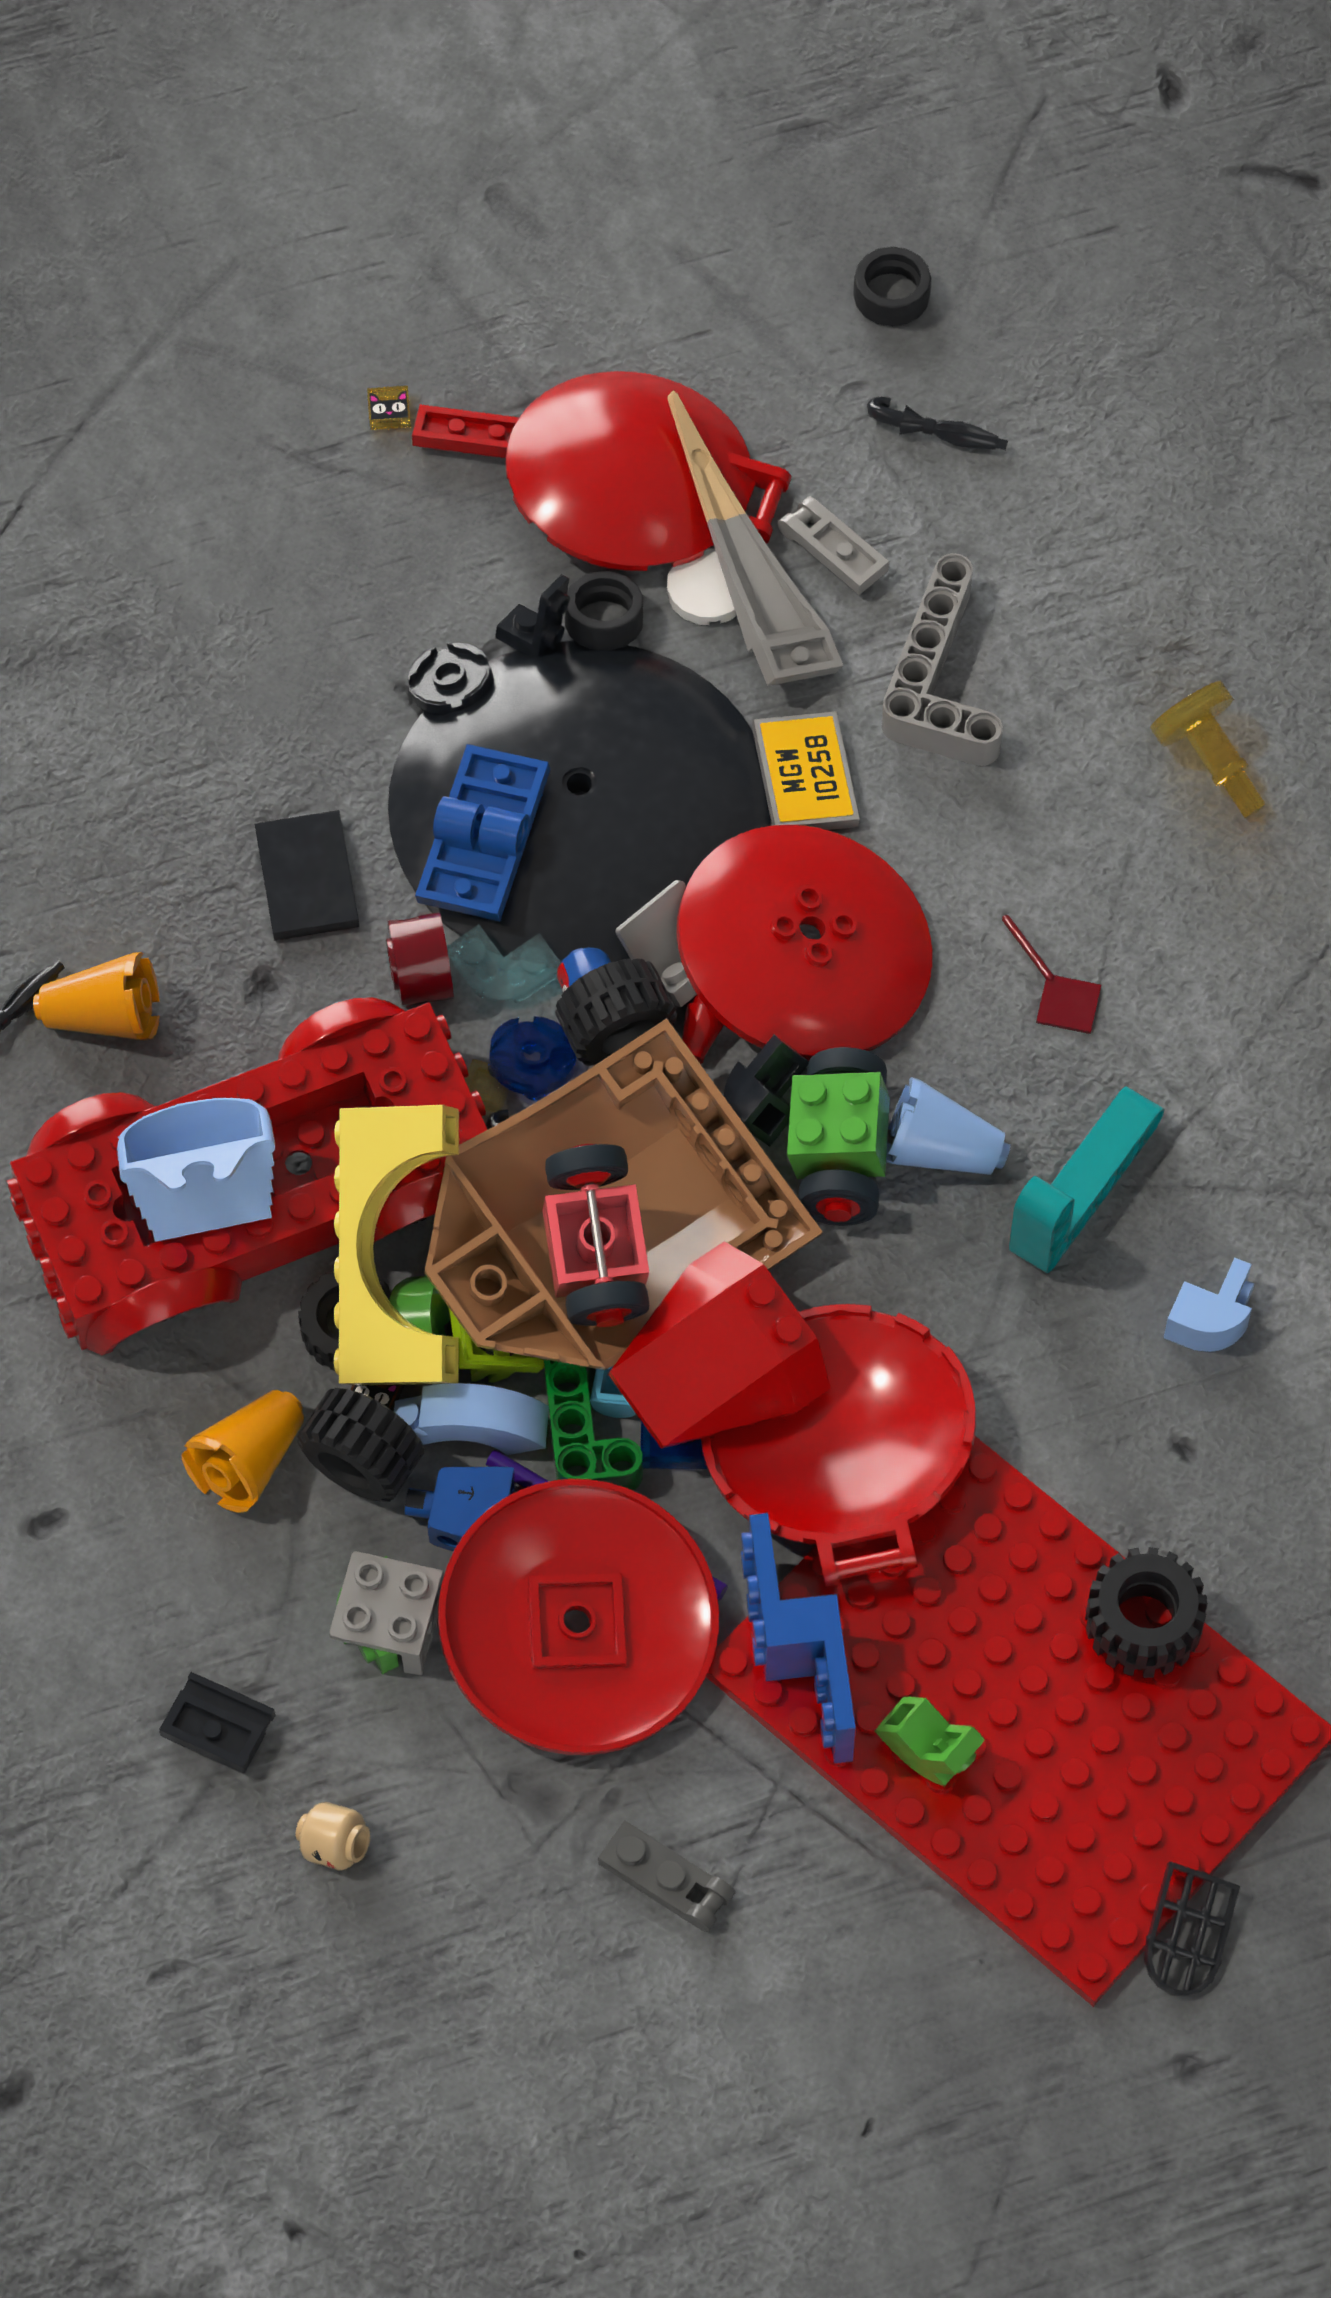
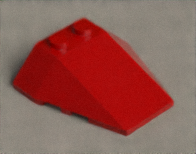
(720, 1353)

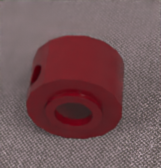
(419, 959)

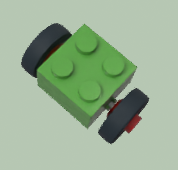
(839, 1134)

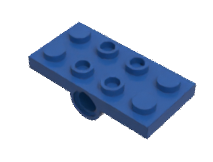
(482, 832)

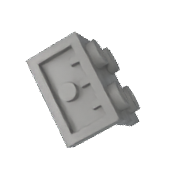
(653, 937)
(389, 1608)

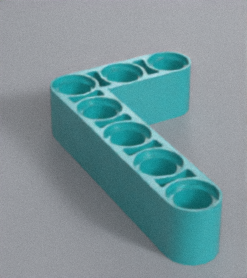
(1054, 1214)

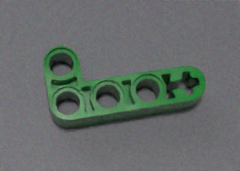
(581, 1448)

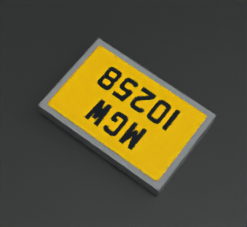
(806, 771)

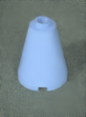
(942, 1134)

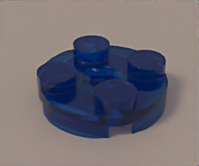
(526, 1076)

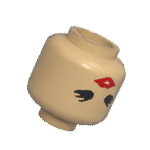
(333, 1836)

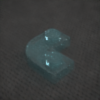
(502, 978)

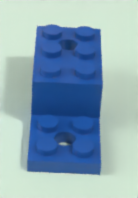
(798, 1638)

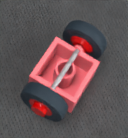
(595, 1236)

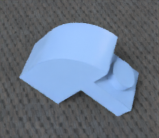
(1212, 1320)

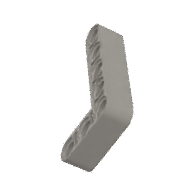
(924, 664)

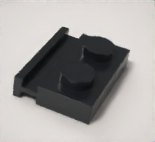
(217, 1722)

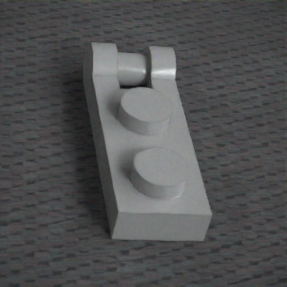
(834, 545)

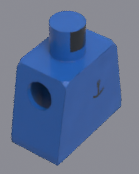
(459, 1500)

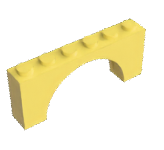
(374, 1156)

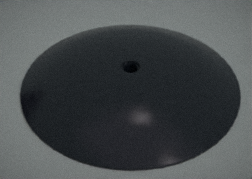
(662, 772)

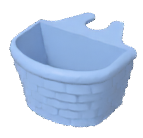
(199, 1166)

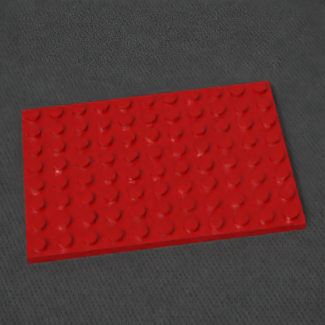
(1080, 1766)

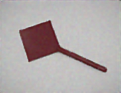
(1064, 1000)

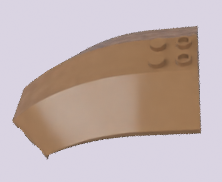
(694, 1179)

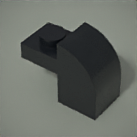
(759, 1089)

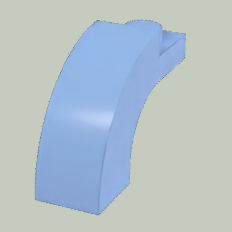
(478, 1415)

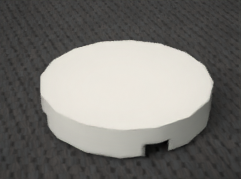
(700, 590)

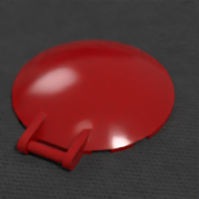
(610, 476)
(864, 1451)

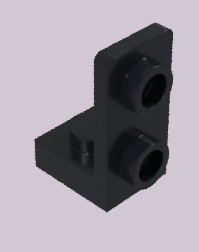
(537, 631)

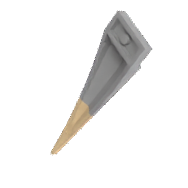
(770, 609)

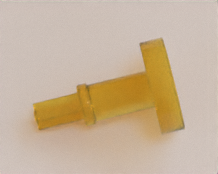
(1196, 720)

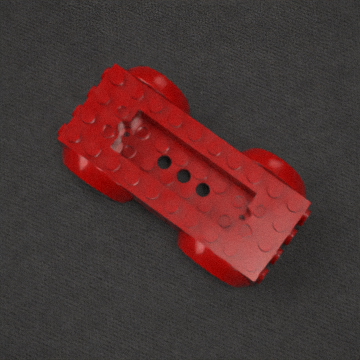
(99, 1249)

